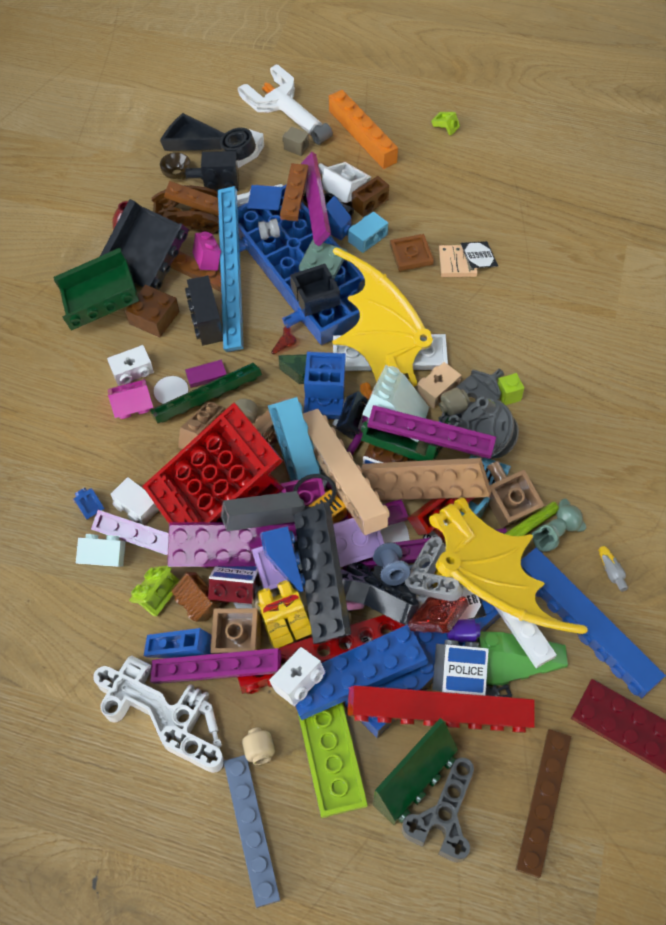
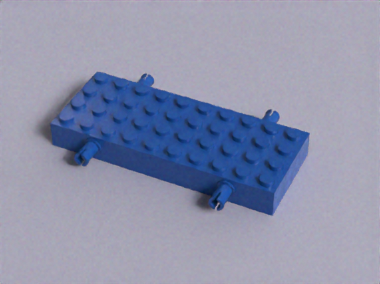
(281, 258)

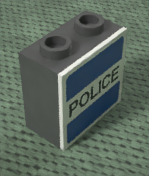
(460, 668)

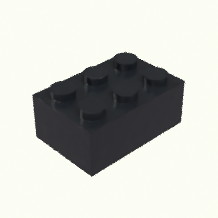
(204, 310)

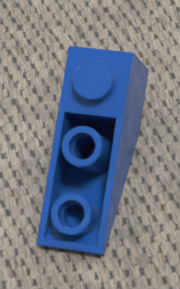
(280, 552)

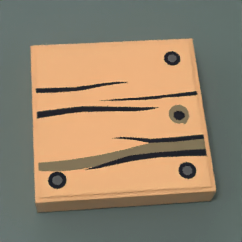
(454, 262)

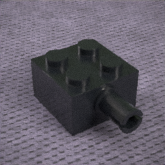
(217, 170)

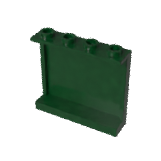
(96, 289)
(401, 445)

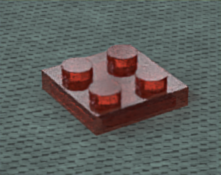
(438, 615)

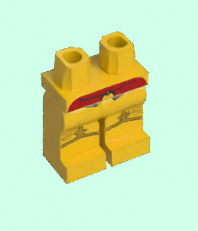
(281, 607)

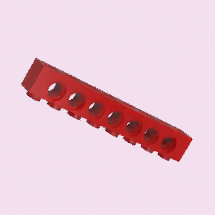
(371, 628)

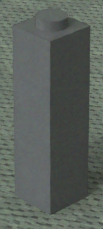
(261, 510)

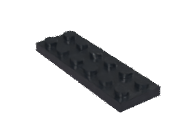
(322, 574)

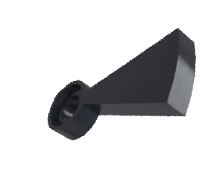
(191, 134)

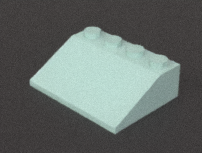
(396, 393)

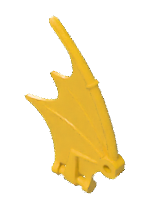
(387, 324)
(491, 565)

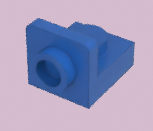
(88, 502)

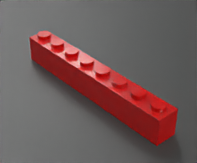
(430, 706)

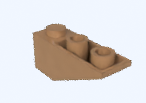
(199, 422)

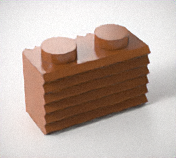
(193, 595)

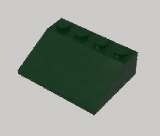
(415, 773)

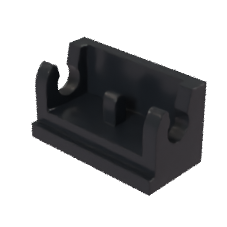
(351, 414)

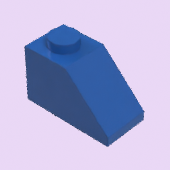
(338, 218)

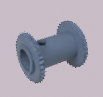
(389, 557)

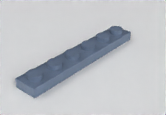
(251, 832)

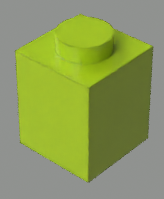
(511, 389)

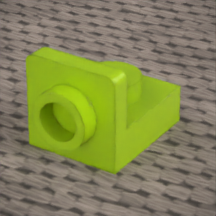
(447, 120)

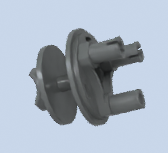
(490, 418)

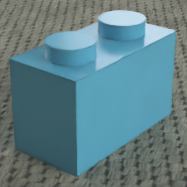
(367, 232)

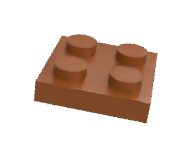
(411, 252)

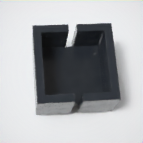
(315, 289)

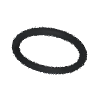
(334, 489)

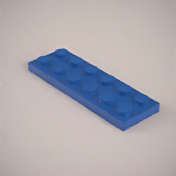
(364, 666)

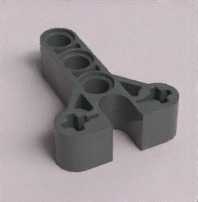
(451, 829)

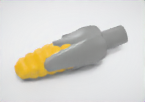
(613, 568)

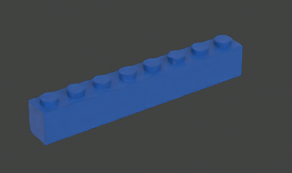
(603, 637)

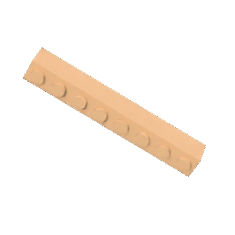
(350, 483)

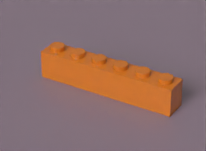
(363, 129)

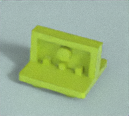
(155, 589)

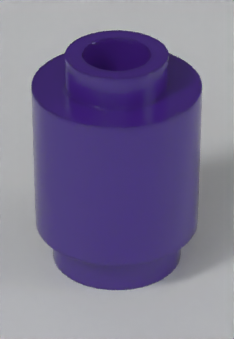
(464, 631)

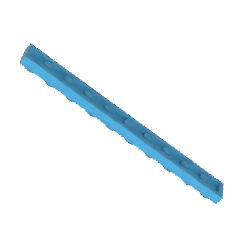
(230, 270)

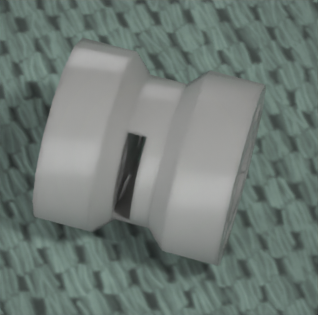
(269, 229)

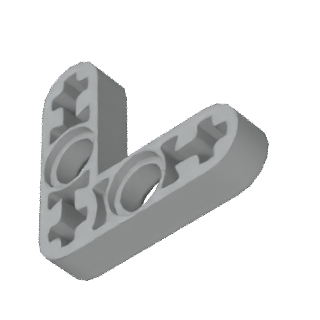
(430, 553)

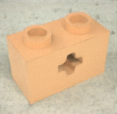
(439, 381)

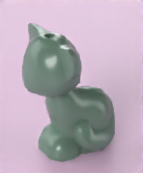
(568, 518)

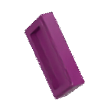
(205, 373)

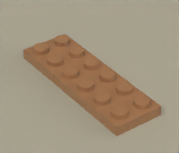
(428, 479)

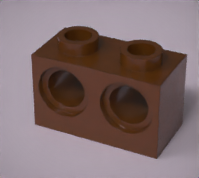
(370, 196)

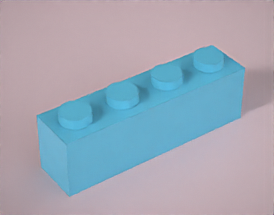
(294, 438)

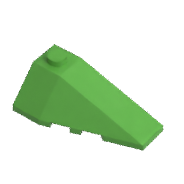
(510, 662)

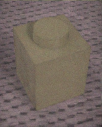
(296, 141)

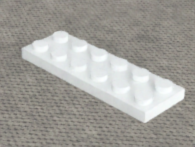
(424, 360)

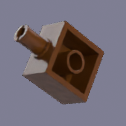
(153, 311)

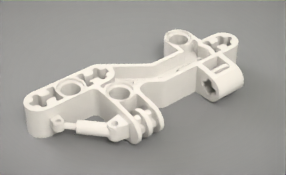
(129, 690)

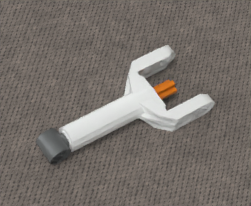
(282, 99)

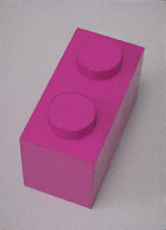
(206, 251)

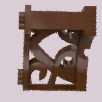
(194, 217)

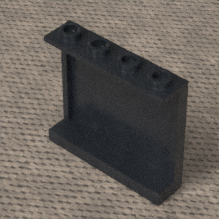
(147, 243)

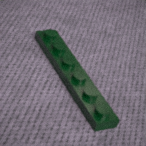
(206, 392)

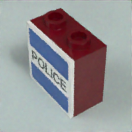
(234, 584)

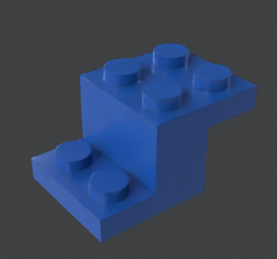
(325, 383)

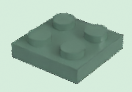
(322, 254)

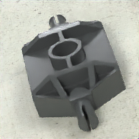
(479, 385)

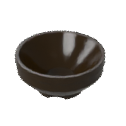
(172, 162)

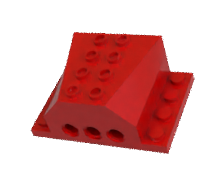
(218, 465)

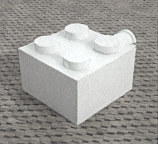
(342, 180)

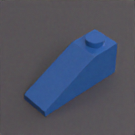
(178, 644)

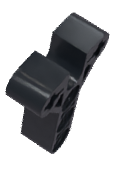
(365, 588)

